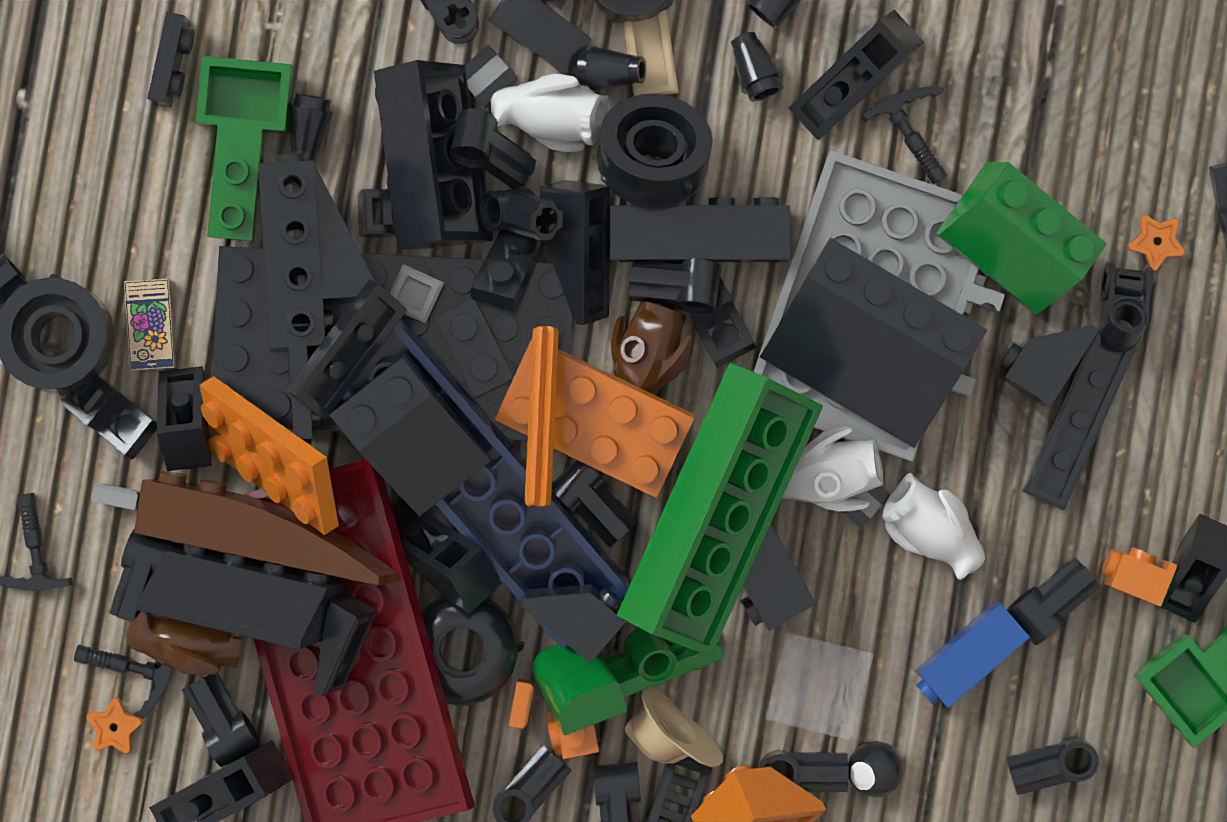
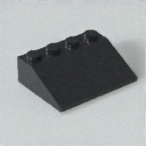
(873, 343)

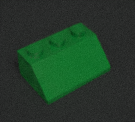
(1020, 236)

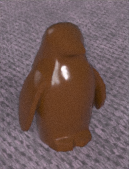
(650, 347)
(183, 644)

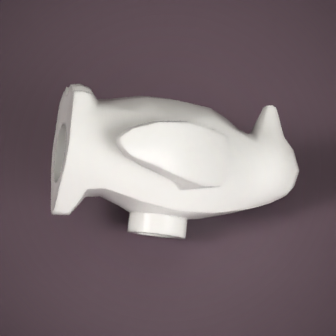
(552, 111)
(835, 471)
(933, 526)

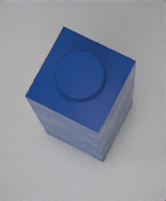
(970, 655)

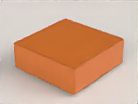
(521, 703)

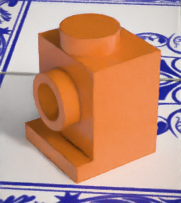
(1138, 575)
(573, 744)

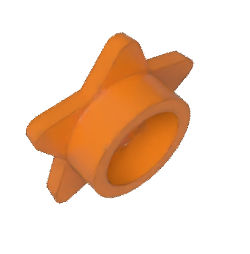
(1144, 241)
(122, 718)

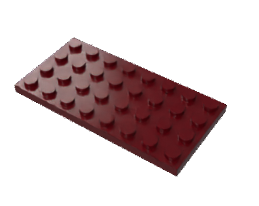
(387, 737)

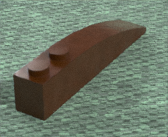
(249, 528)

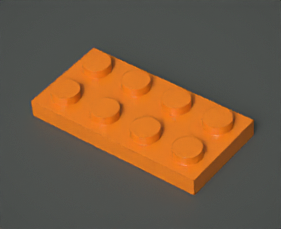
(604, 422)
(269, 455)

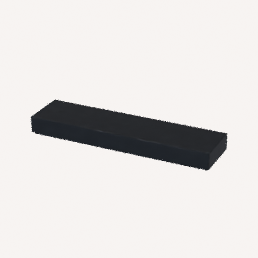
(1077, 423)

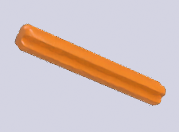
(541, 416)

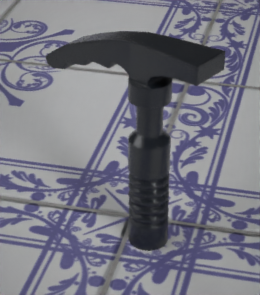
(912, 138)
(33, 542)
(124, 664)

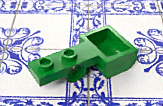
(242, 104)
(1189, 685)
(595, 691)

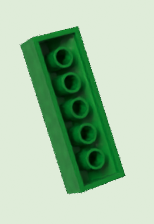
(719, 510)

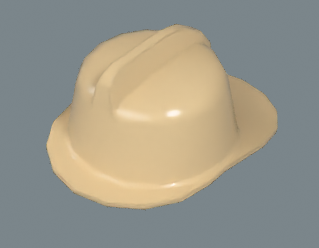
(668, 734)

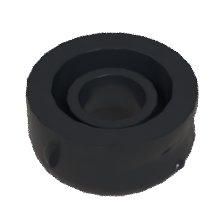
(659, 128)
(26, 316)
(499, 653)

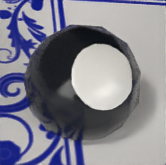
(875, 769)

